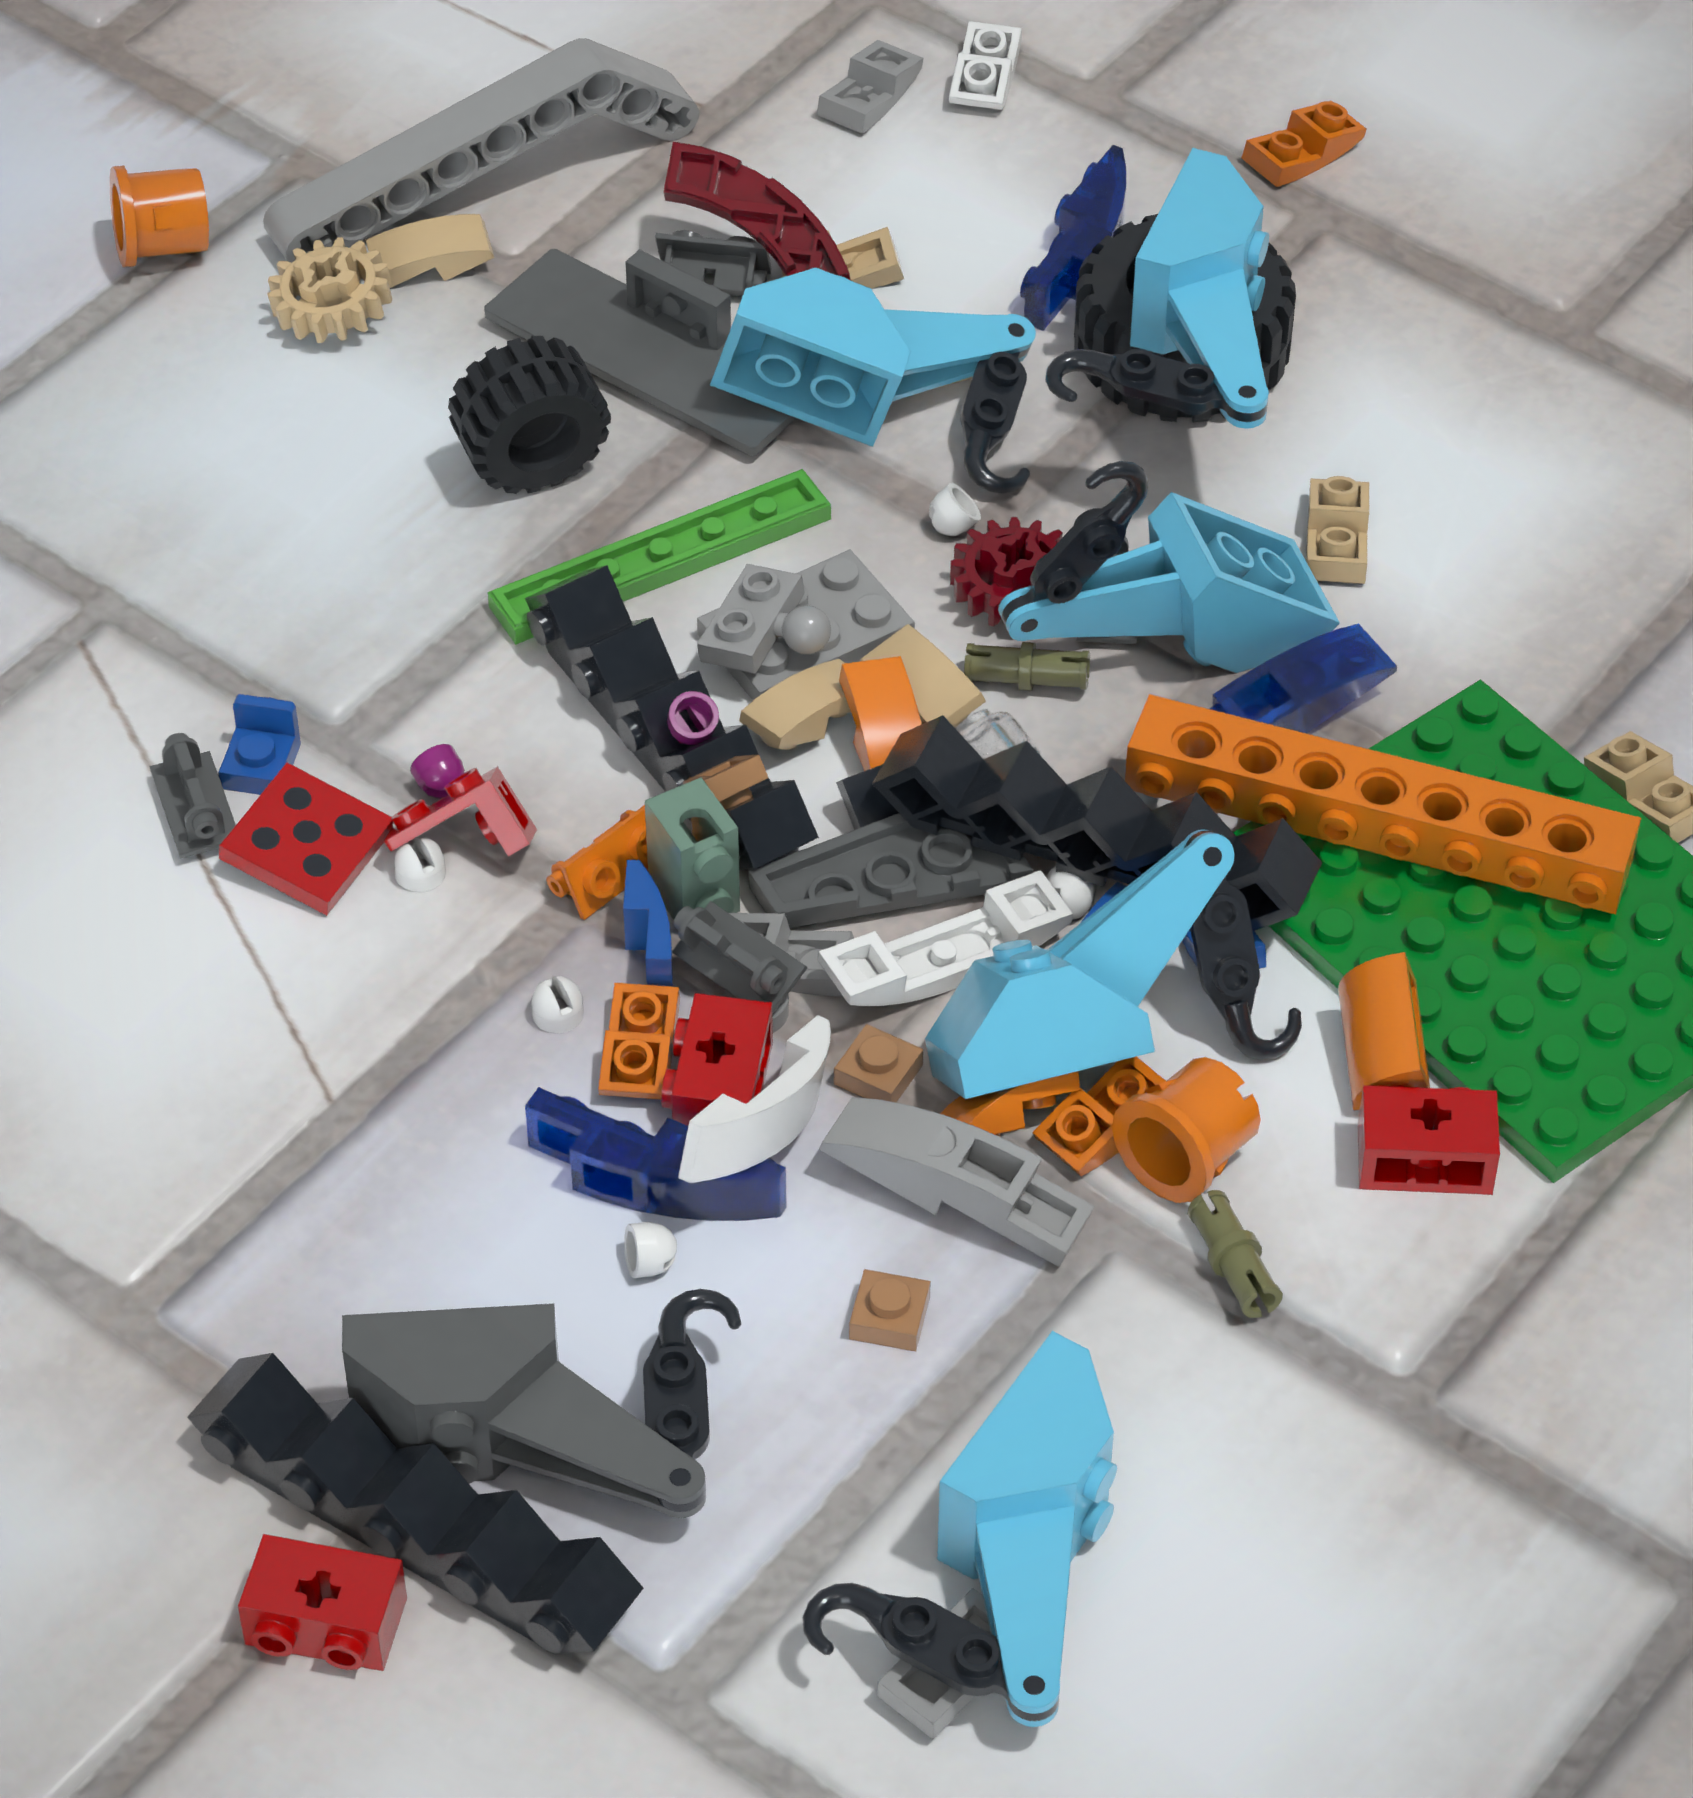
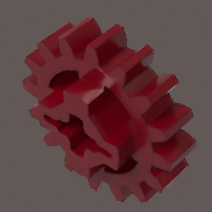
(997, 564)

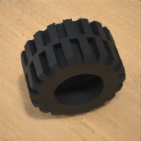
(529, 414)

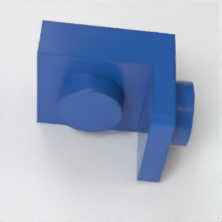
(261, 743)

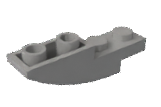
(958, 1164)

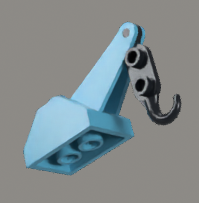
(1194, 297)
(840, 360)
(1203, 576)
(1078, 1002)
(1015, 1520)

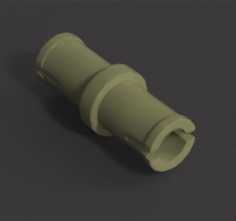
(1027, 666)
(1235, 1254)

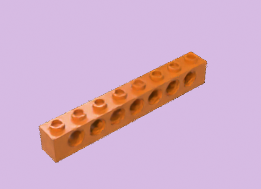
(1384, 803)

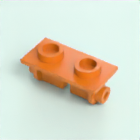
(599, 871)

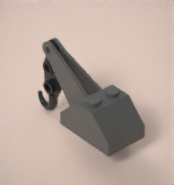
(498, 1397)

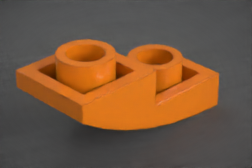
(1310, 142)
(880, 706)
(639, 1040)
(1003, 1109)
(1082, 1123)

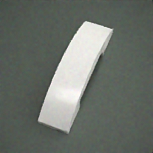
(941, 955)
(739, 1135)

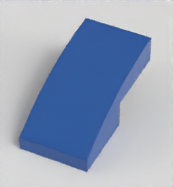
(647, 924)

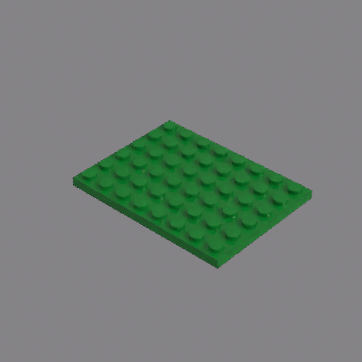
(1519, 992)

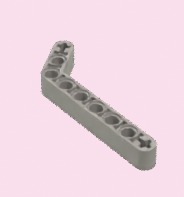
(478, 137)

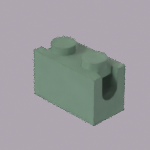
(694, 865)

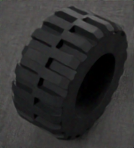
(1106, 306)

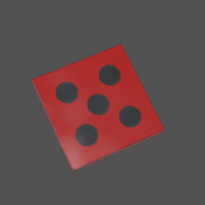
(306, 838)

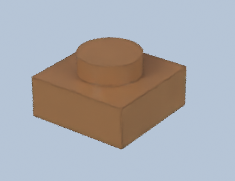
(733, 778)
(878, 1065)
(889, 1310)

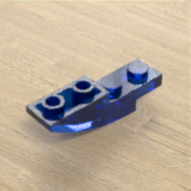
(1083, 221)
(1308, 681)
(641, 1170)

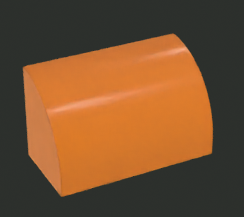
(1382, 1026)

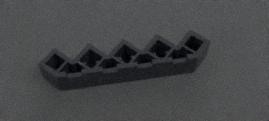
(632, 685)
(1086, 826)
(414, 1507)

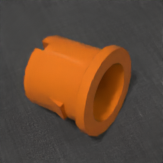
(158, 213)
(1185, 1129)

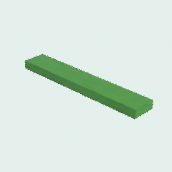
(679, 545)

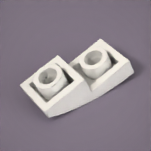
(986, 65)

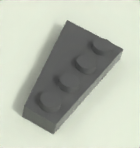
(879, 871)

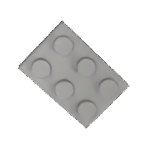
(859, 616)

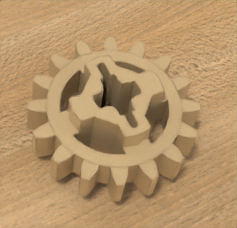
(330, 290)

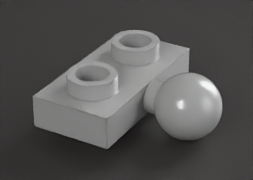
(754, 616)

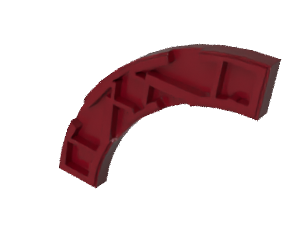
(753, 204)

